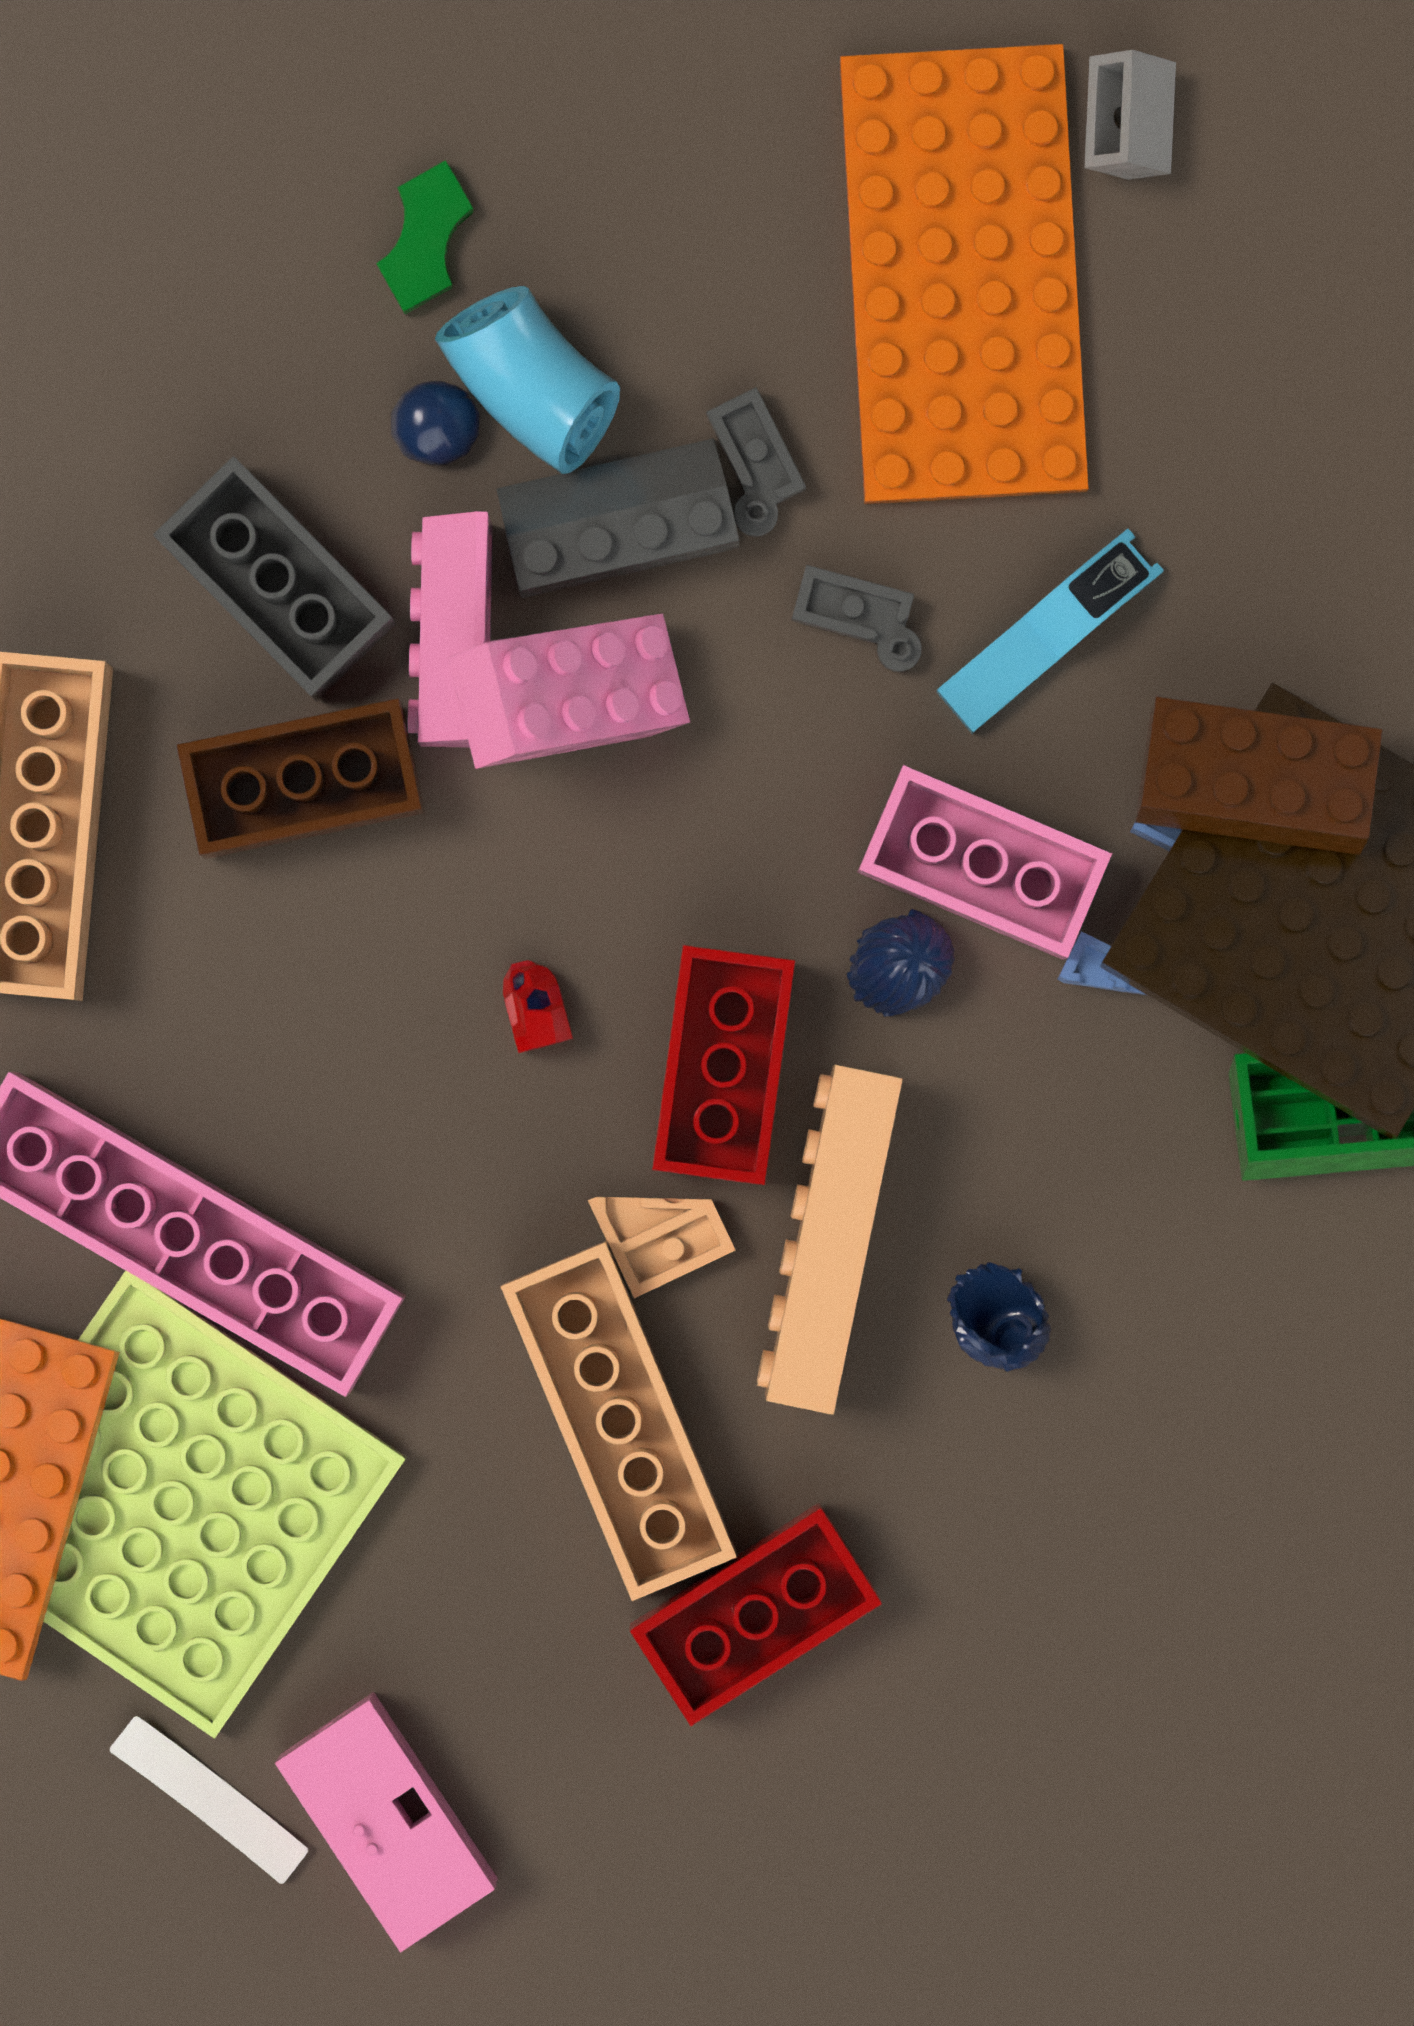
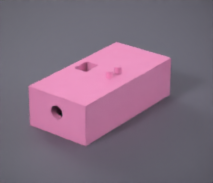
(350, 1787)

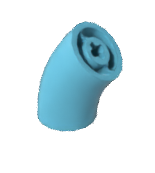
(530, 377)

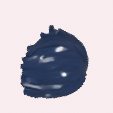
(901, 963)
(998, 1317)

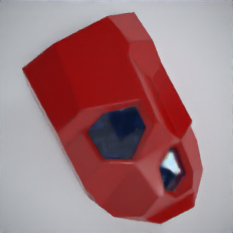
(535, 1006)

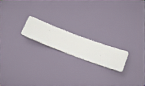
(209, 1798)

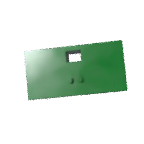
(1297, 1133)

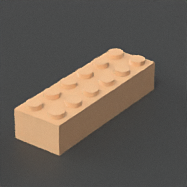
(49, 818)
(832, 1238)
(619, 1420)

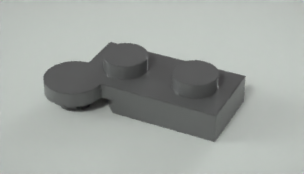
(757, 459)
(860, 612)

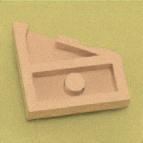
(660, 1237)

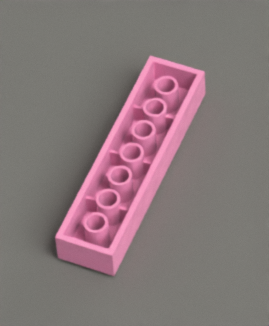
(189, 1237)

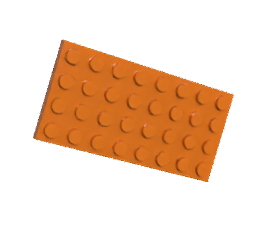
(963, 274)

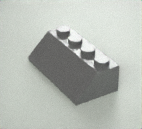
(618, 518)

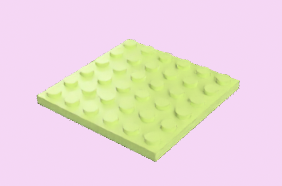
(204, 1507)

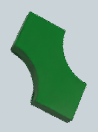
(432, 212)

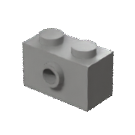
(1130, 114)

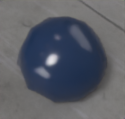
(435, 423)

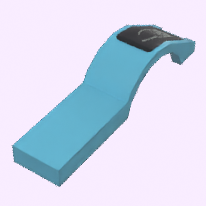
(1048, 632)

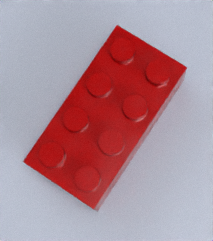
(723, 1065)
(754, 1614)

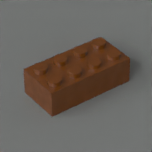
(1259, 775)
(300, 778)

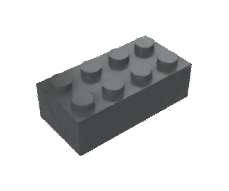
(274, 578)

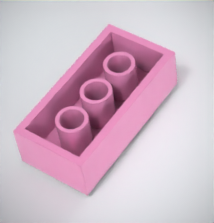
(568, 690)
(984, 863)

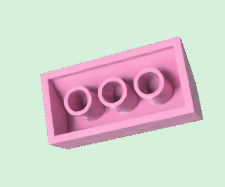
(452, 618)

